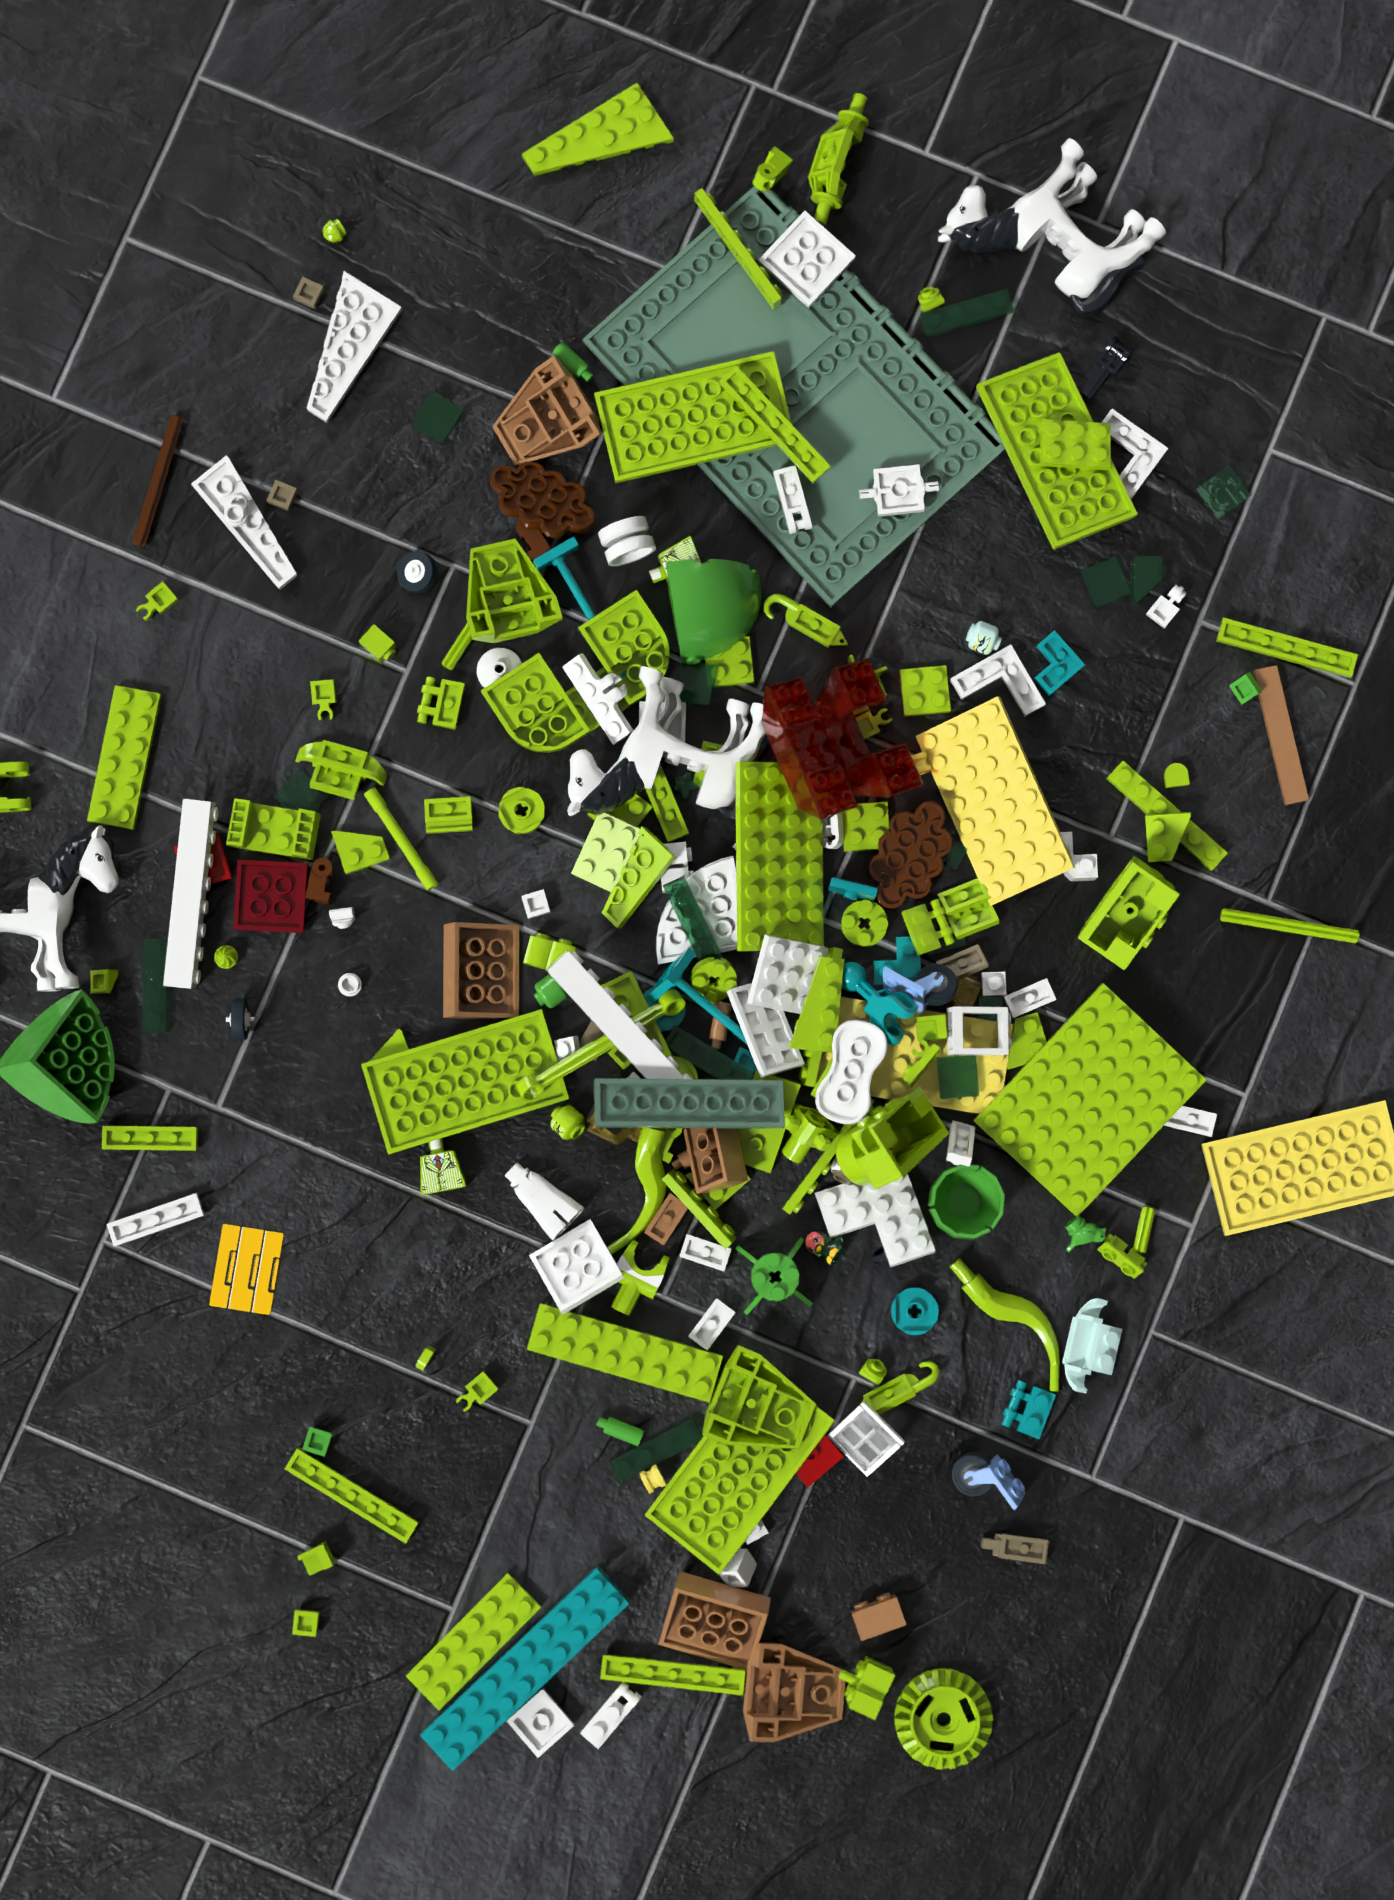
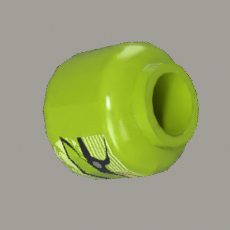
(567, 1122)

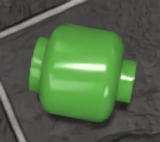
(549, 992)

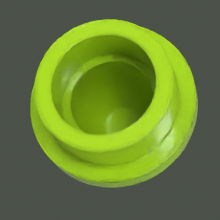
(334, 231)
(226, 957)

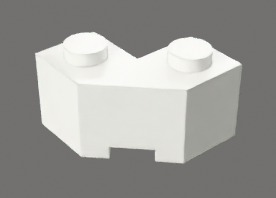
(1085, 864)

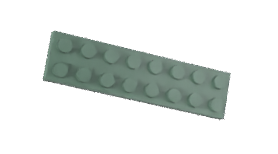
(688, 1103)

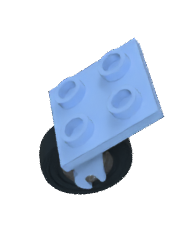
(933, 985)
(976, 1474)

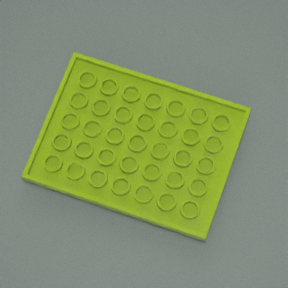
(1089, 1100)

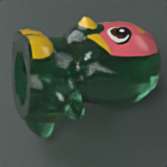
(822, 1246)

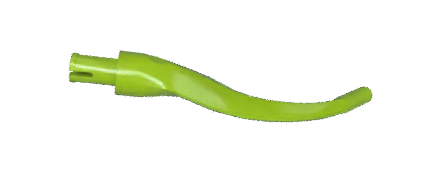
(650, 1172)
(1011, 1308)

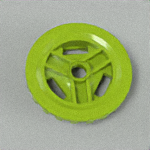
(916, 1732)

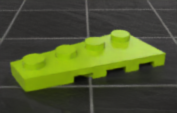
(644, 868)
(630, 995)
(820, 1008)

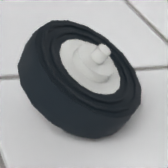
(417, 572)
(240, 1019)

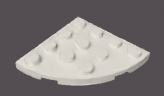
(717, 897)

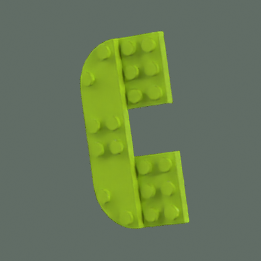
(548, 718)

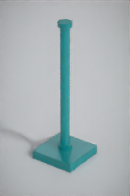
(557, 558)
(673, 977)

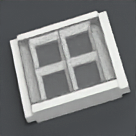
(865, 1438)

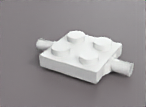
(898, 490)

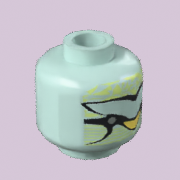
(983, 637)

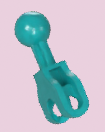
(882, 1005)

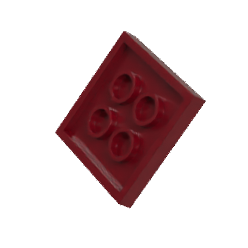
(270, 896)

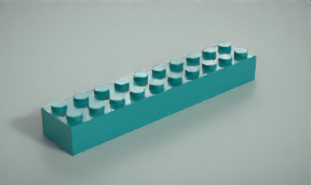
(524, 1668)

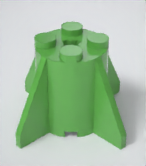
(761, 1280)

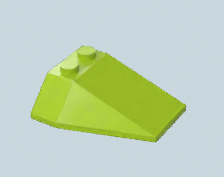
(507, 594)
(756, 1405)

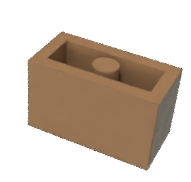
(878, 1616)

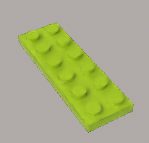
(124, 757)
(473, 1641)

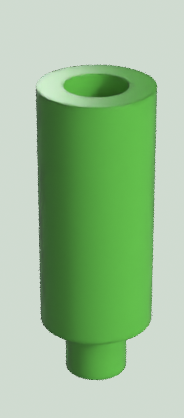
(572, 362)
(621, 1430)

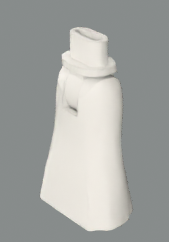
(546, 1203)

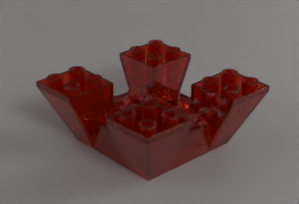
(824, 747)

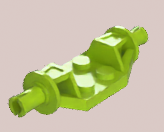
(831, 157)

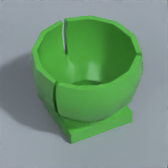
(966, 1201)

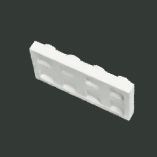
(765, 1033)

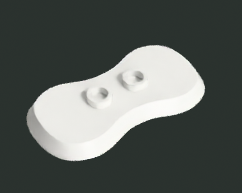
(856, 1054)

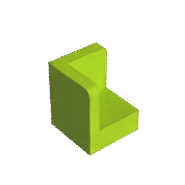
(931, 1027)
(317, 1558)

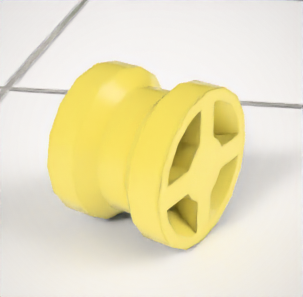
(921, 763)
(652, 1479)

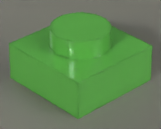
(1245, 688)
(317, 1441)

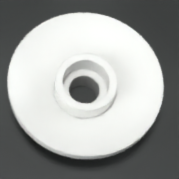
(491, 659)

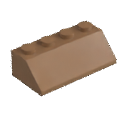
(721, 1164)

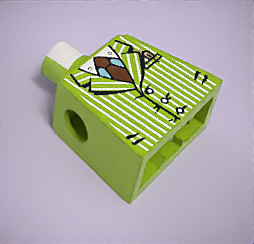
(681, 551)
(440, 1170)

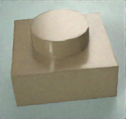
(308, 292)
(282, 495)

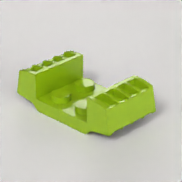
(273, 829)

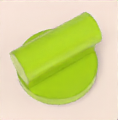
(930, 299)
(873, 1370)

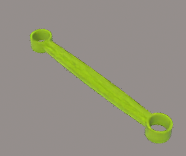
(533, 1086)

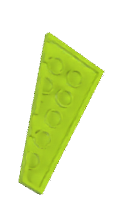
(605, 132)

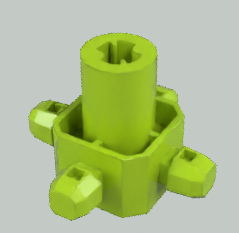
(808, 1130)

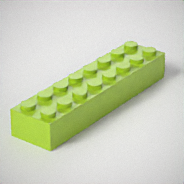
(625, 1352)

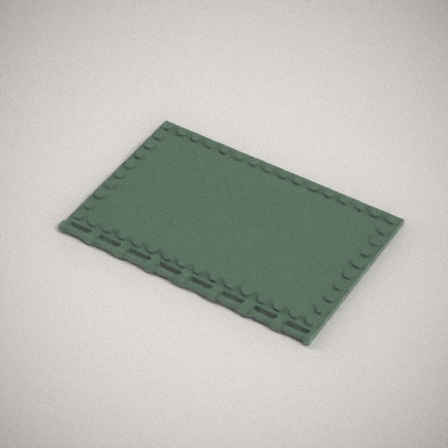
(843, 384)

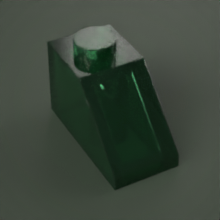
(1145, 576)

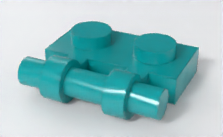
(1035, 1411)

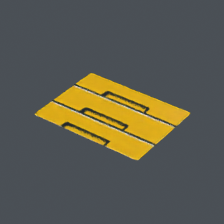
(246, 1269)

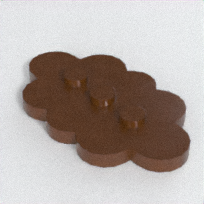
(542, 499)
(910, 854)

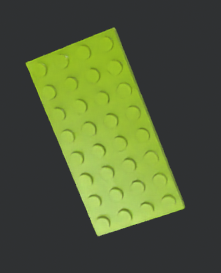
(685, 418)
(1066, 500)
(775, 861)
(461, 1081)
(728, 1491)

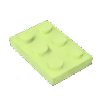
(606, 851)

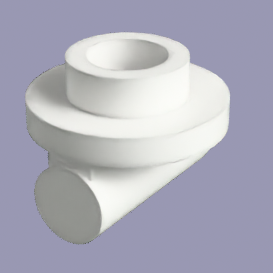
(342, 917)

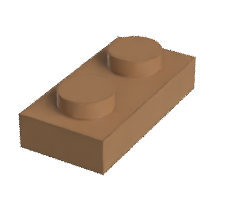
(666, 1219)

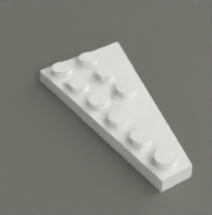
(353, 335)

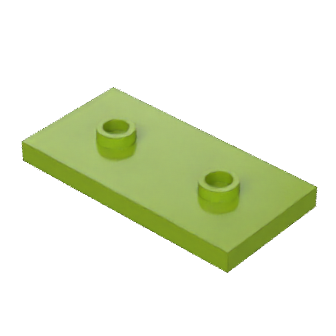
(762, 1145)

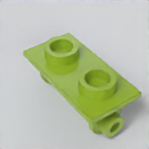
(1130, 1263)

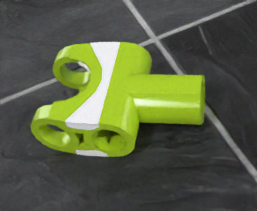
(636, 1280)

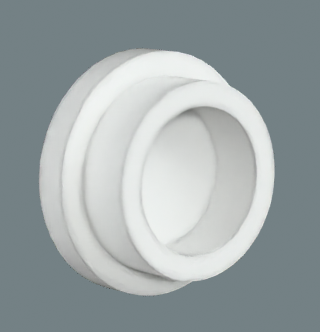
(235, 514)
(349, 984)

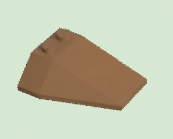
(547, 416)
(789, 1693)

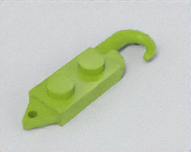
(807, 621)
(900, 1389)

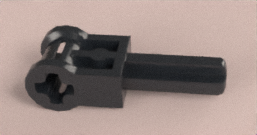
(1108, 364)

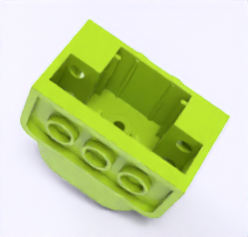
(1122, 931)
(890, 1140)

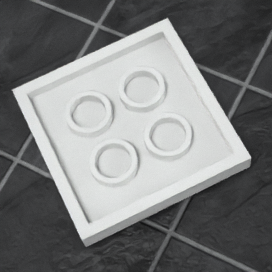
(806, 259)
(784, 973)
(576, 1266)

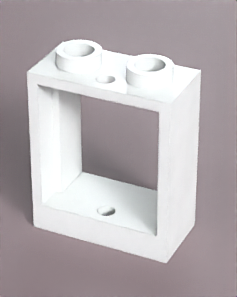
(955, 1031)

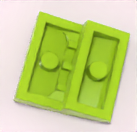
(970, 906)

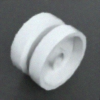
(626, 541)

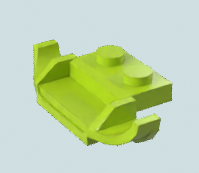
(340, 768)

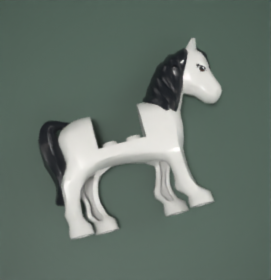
(1094, 270)
(638, 763)
(52, 903)

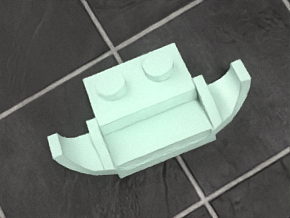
(1090, 1345)

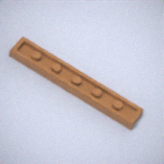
(1281, 736)

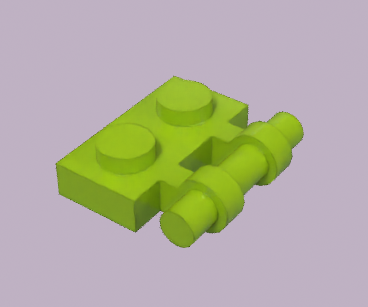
(447, 706)
(922, 930)

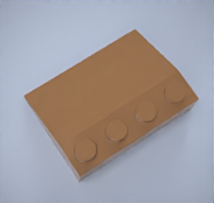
(481, 971)
(714, 1620)

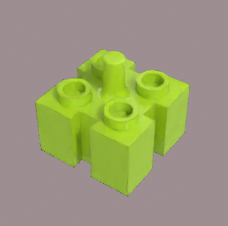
(868, 1686)

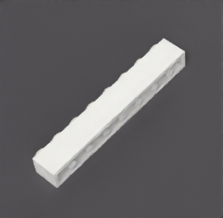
(190, 894)
(612, 1019)

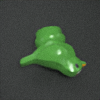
(1083, 1232)

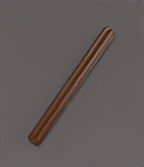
(158, 480)

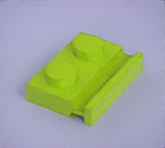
(448, 815)

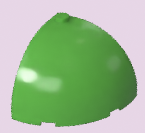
(712, 605)
(64, 1060)

